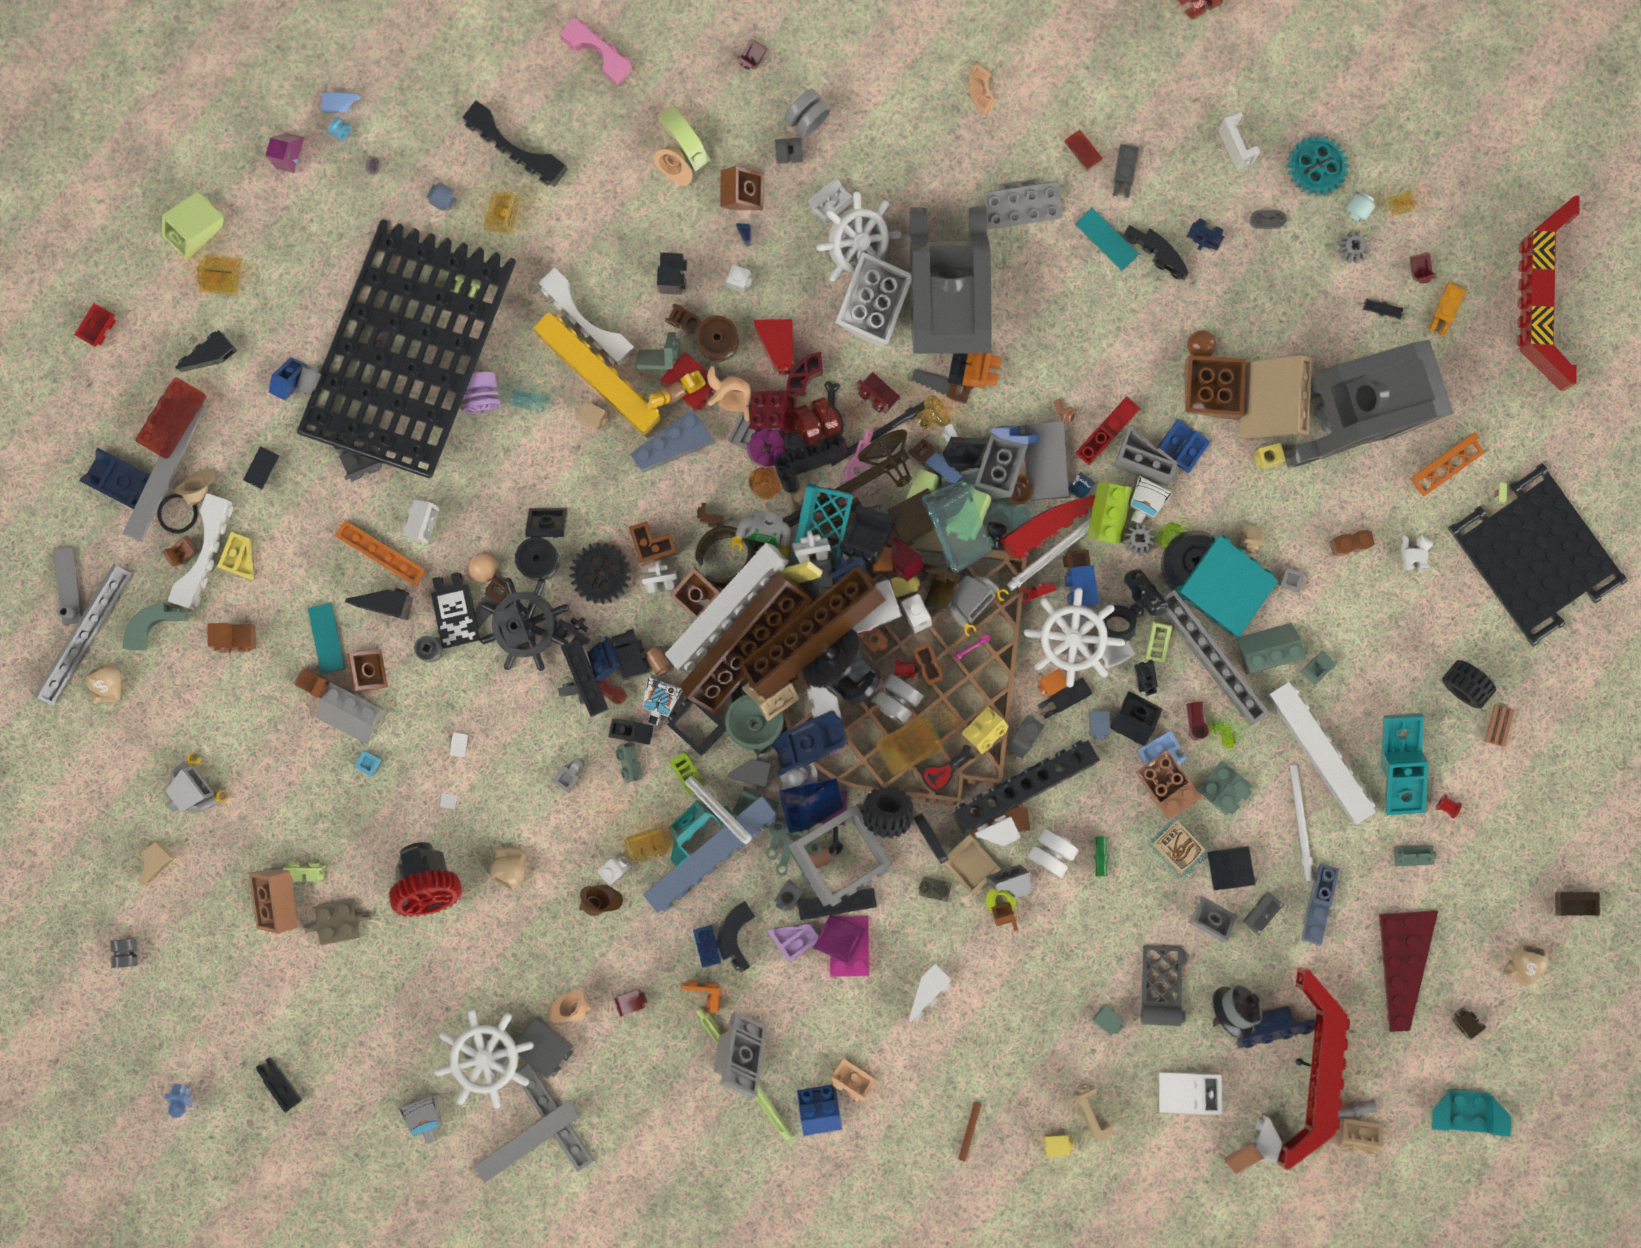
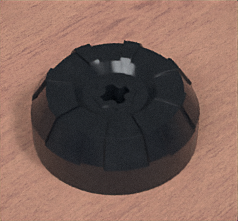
(1183, 555)

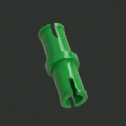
(1101, 856)

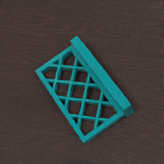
(808, 511)

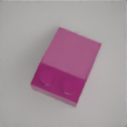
(860, 960)

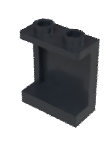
(867, 534)

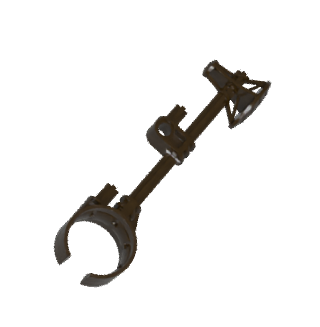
(872, 451)

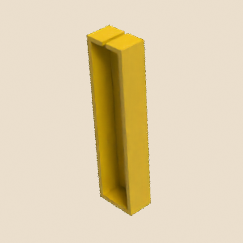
(596, 373)

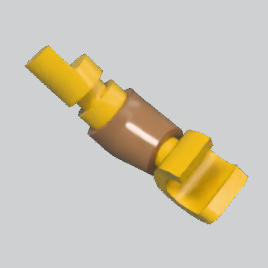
(675, 391)

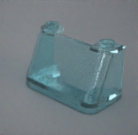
(958, 525)

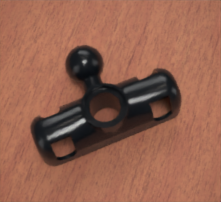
(1143, 593)

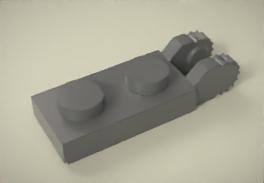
(1125, 168)

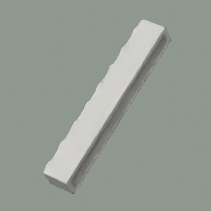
(725, 608)
(1321, 753)

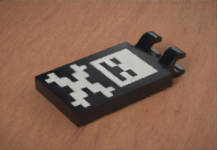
(454, 612)

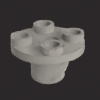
(802, 776)

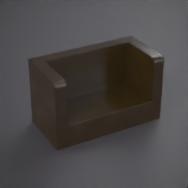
(1577, 904)

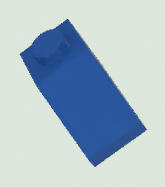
(285, 378)

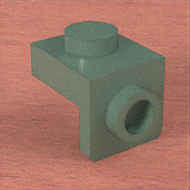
(1318, 667)

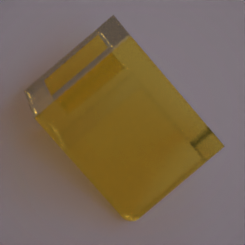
(1401, 203)

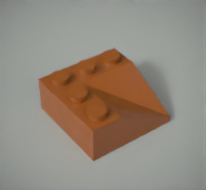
(1215, 386)

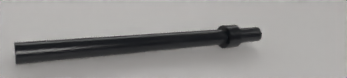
(910, 413)

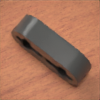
(1268, 224)

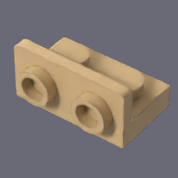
(1361, 1136)

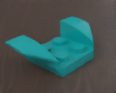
(685, 826)
(1471, 1112)

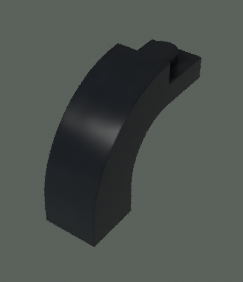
(728, 935)

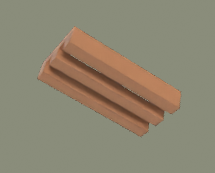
(1492, 722)

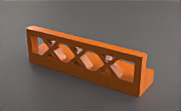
(1471, 439)

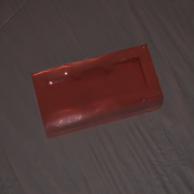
(1083, 150)

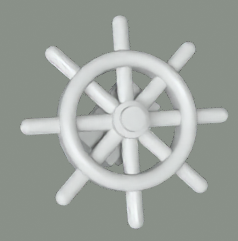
(851, 237)
(1074, 637)
(484, 1056)

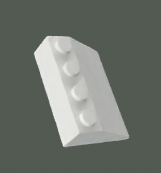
(873, 300)

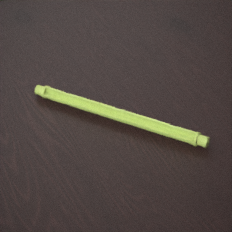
(761, 1098)

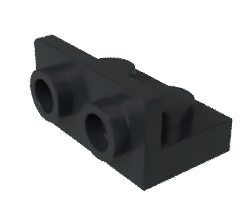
(964, 452)

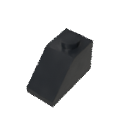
(631, 731)

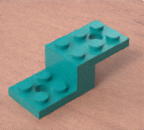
(1404, 764)

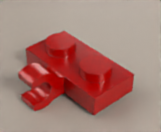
(1038, 590)

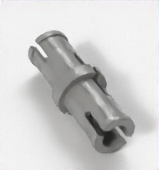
(1357, 1109)

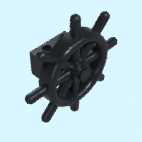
(516, 626)

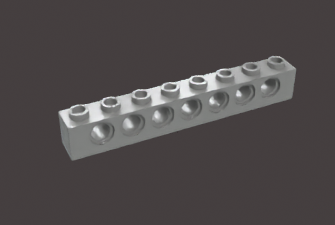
(1214, 659)

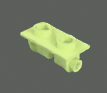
(312, 871)

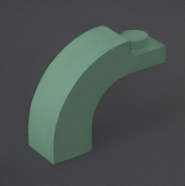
(140, 625)

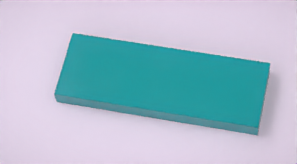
(1106, 239)
(326, 638)

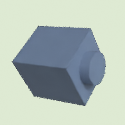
(1099, 724)

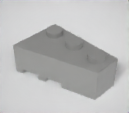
(1144, 459)

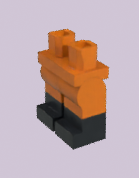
(973, 369)

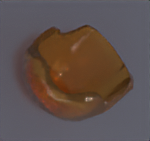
(770, 486)

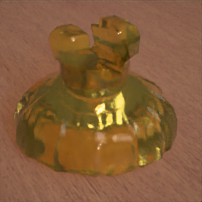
(934, 413)

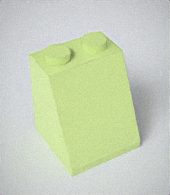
(191, 224)

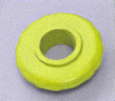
(992, 894)

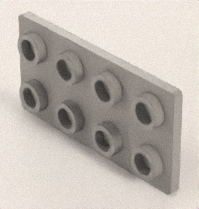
(1022, 203)

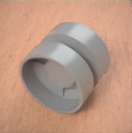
(894, 703)

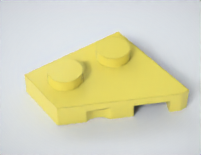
(237, 556)

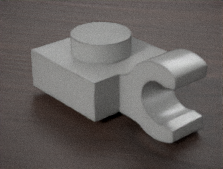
(567, 776)

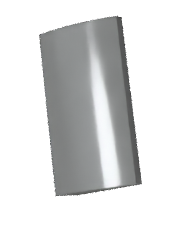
(1047, 461)

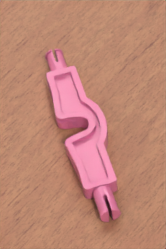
(854, 462)

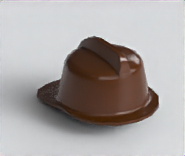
(599, 899)

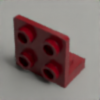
(878, 393)
(772, 410)

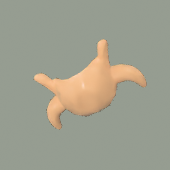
(731, 393)

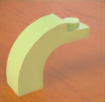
(684, 136)

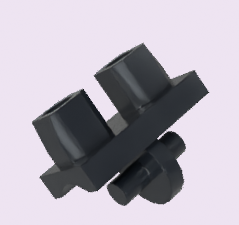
(565, 628)
(1146, 677)

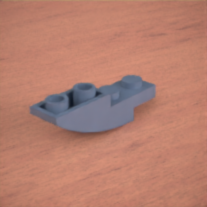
(1319, 904)

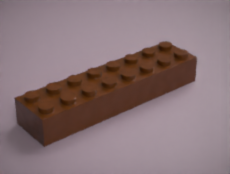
(765, 615)
(812, 632)

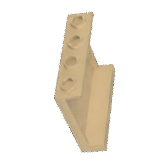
(1277, 397)

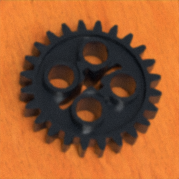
(616, 580)

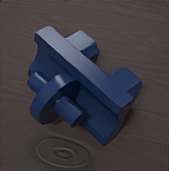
(1205, 236)
(846, 566)

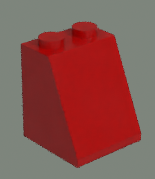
(777, 342)

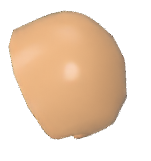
(483, 567)

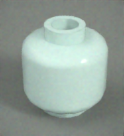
(1360, 206)

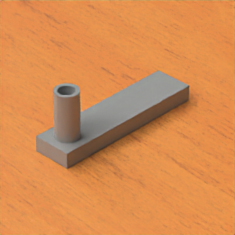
(68, 586)

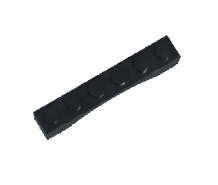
(544, 165)

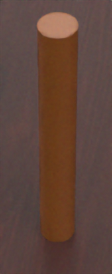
(969, 1131)

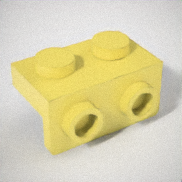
(985, 730)

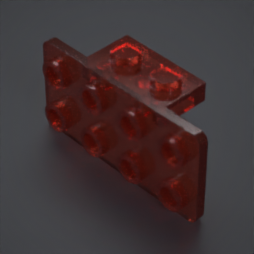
(171, 418)

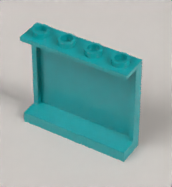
(1227, 586)

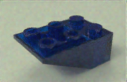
(810, 804)

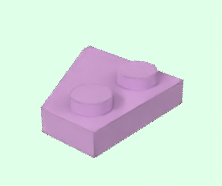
(794, 939)

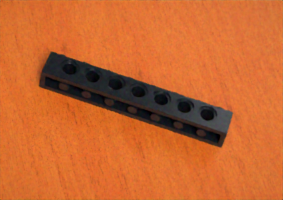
(968, 822)

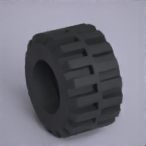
(1469, 684)
(886, 823)

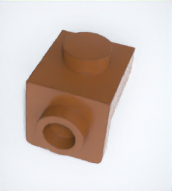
(180, 552)

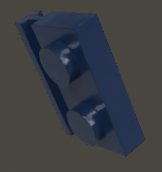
(603, 659)

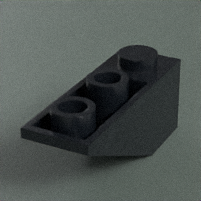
(211, 352)

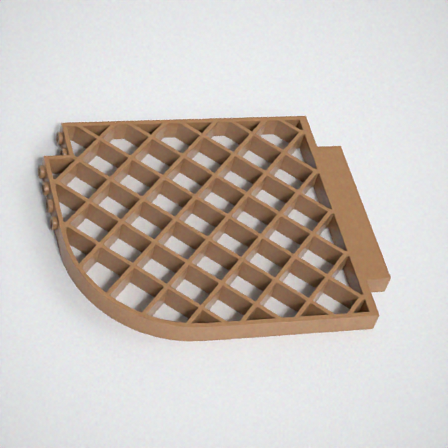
(930, 543)

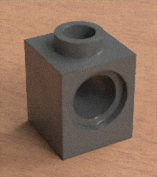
(788, 887)

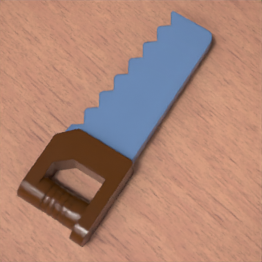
(934, 461)

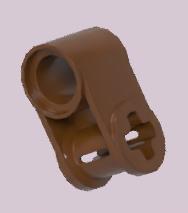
(681, 318)

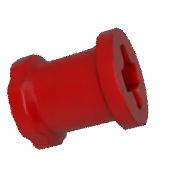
(904, 668)
(1449, 806)

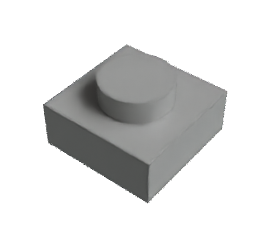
(1292, 580)

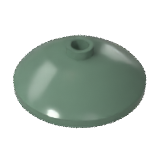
(739, 722)

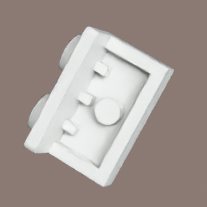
(831, 197)

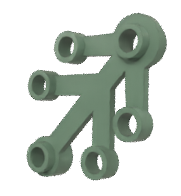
(783, 834)

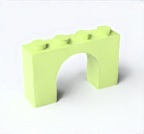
(931, 481)

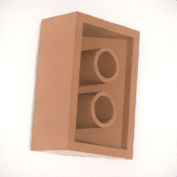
(273, 900)

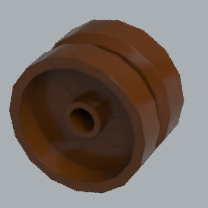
(715, 349)

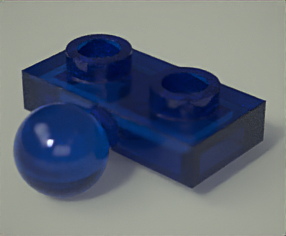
(707, 946)

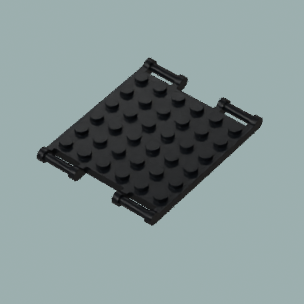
(1537, 554)

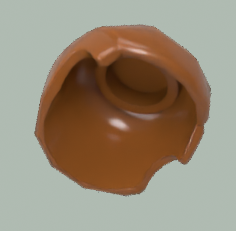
(1201, 343)
(1026, 490)

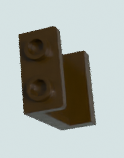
(911, 518)

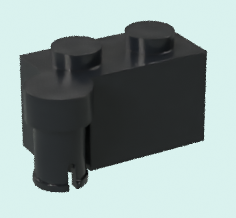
(629, 654)

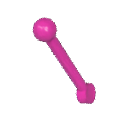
(986, 638)

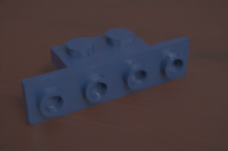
(1276, 1025)

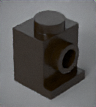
(1468, 1023)

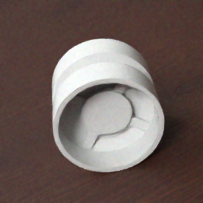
(1055, 848)

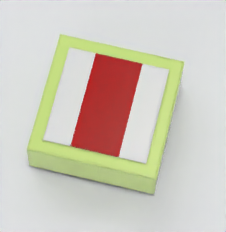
(1500, 493)

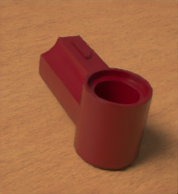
(1196, 718)

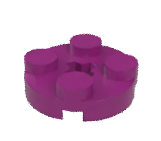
(757, 441)

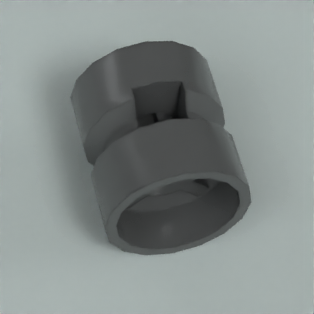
(782, 150)
(428, 649)
(123, 953)

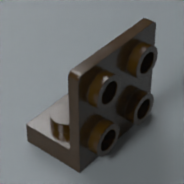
(942, 587)

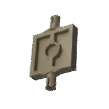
(337, 922)

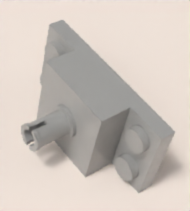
(741, 1055)

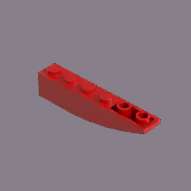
(1044, 525)

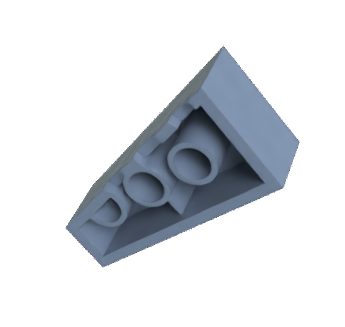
(673, 442)

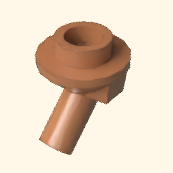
(1066, 414)

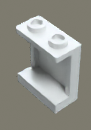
(1234, 143)

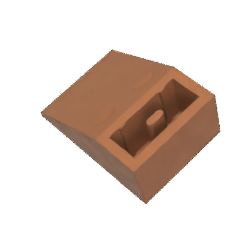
(1168, 785)

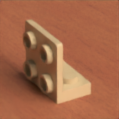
(775, 703)

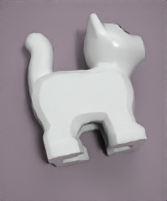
(1415, 555)

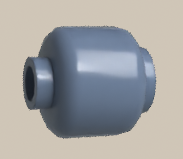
(441, 196)

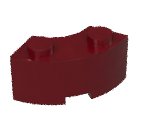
(804, 373)

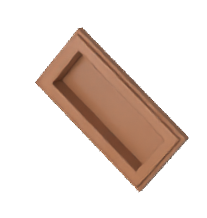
(1243, 1158)

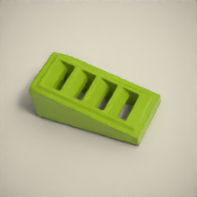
(676, 760)

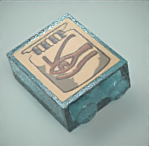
(1178, 847)

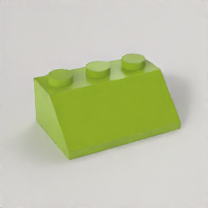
(1109, 512)

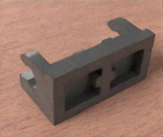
(1262, 913)

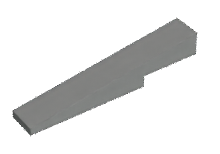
(527, 1140)

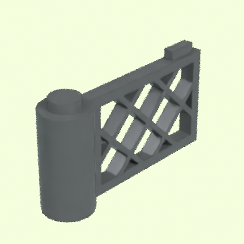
(1165, 1012)

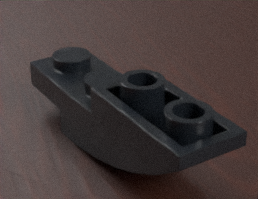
(1165, 254)

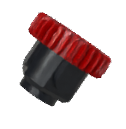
(423, 882)

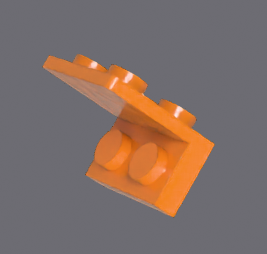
(713, 999)

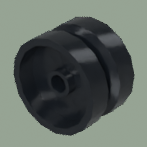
(531, 549)

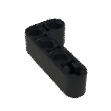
(808, 458)

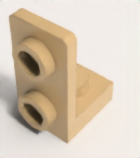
(1251, 538)

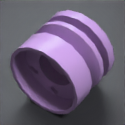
(479, 396)

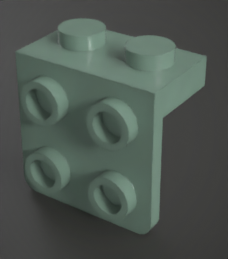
(659, 358)

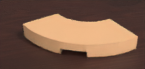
(979, 88)

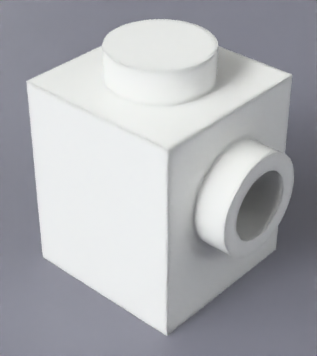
(739, 279)

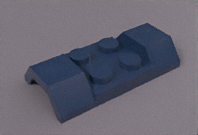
(116, 478)
(809, 742)

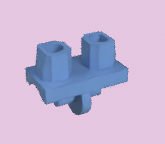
(178, 1100)

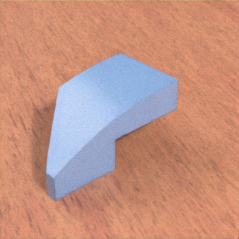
(337, 102)

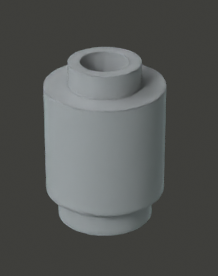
(308, 379)

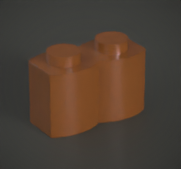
(1347, 543)
(925, 659)

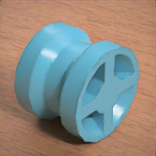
(339, 129)

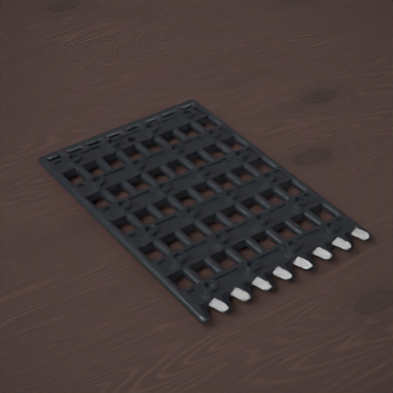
(399, 364)

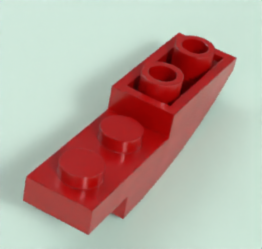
(1107, 430)

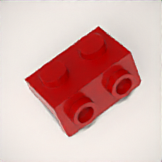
(94, 325)

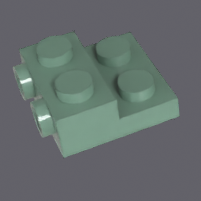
(1225, 788)

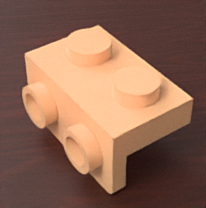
(852, 1079)

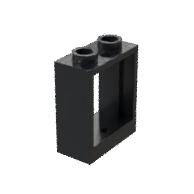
(710, 740)

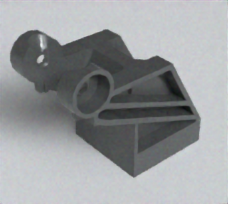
(950, 288)
(1376, 400)

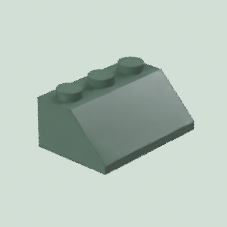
(1270, 648)

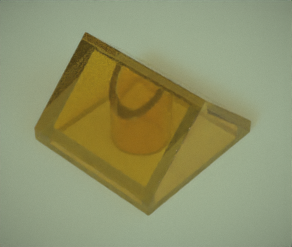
(502, 212)
(219, 275)

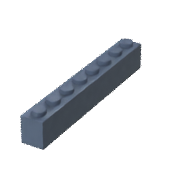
(708, 855)

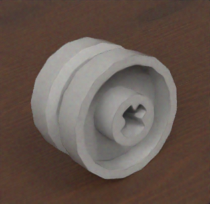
(808, 113)

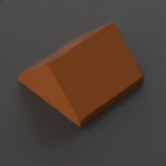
(367, 670)

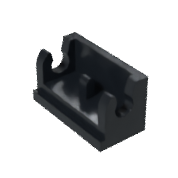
(261, 468)

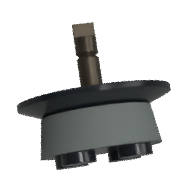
(1236, 1010)

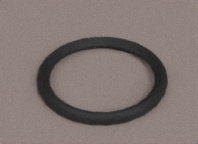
(174, 530)

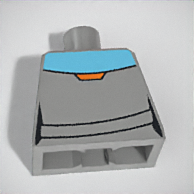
(423, 1117)

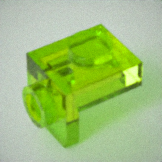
(1164, 536)
(1227, 737)

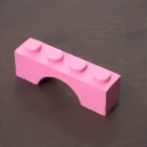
(579, 37)

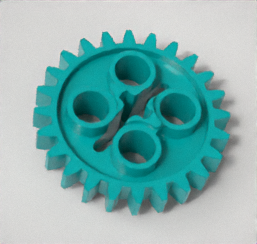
(1326, 179)

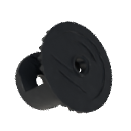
(846, 669)

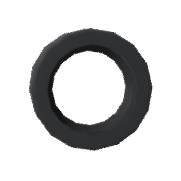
(1126, 613)

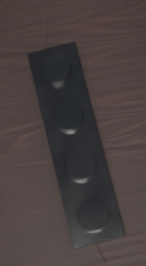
(584, 678)
(858, 901)

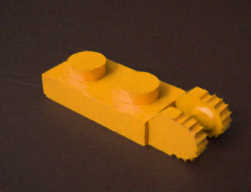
(1447, 307)

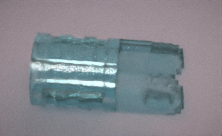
(525, 399)

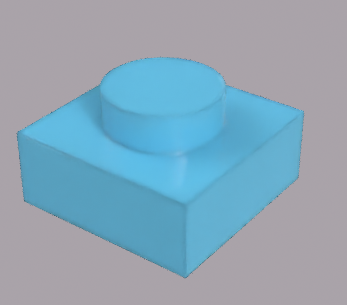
(368, 763)

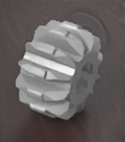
(1359, 252)
(1138, 532)

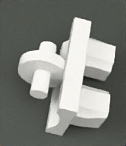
(810, 545)
(659, 575)

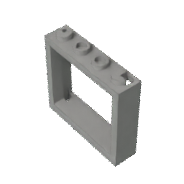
(811, 871)

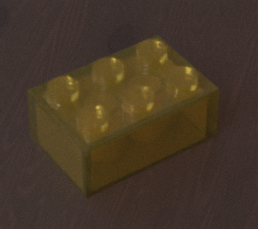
(909, 745)

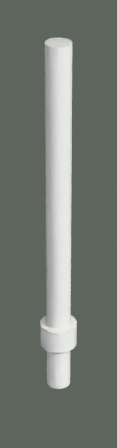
(1306, 860)

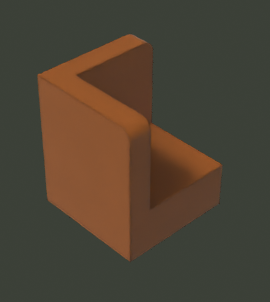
(1004, 914)

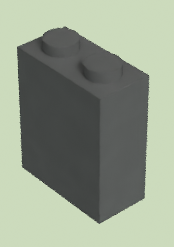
(548, 1048)

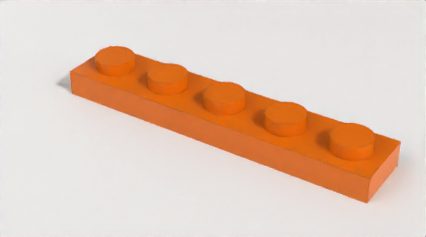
(380, 553)

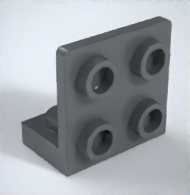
(357, 465)

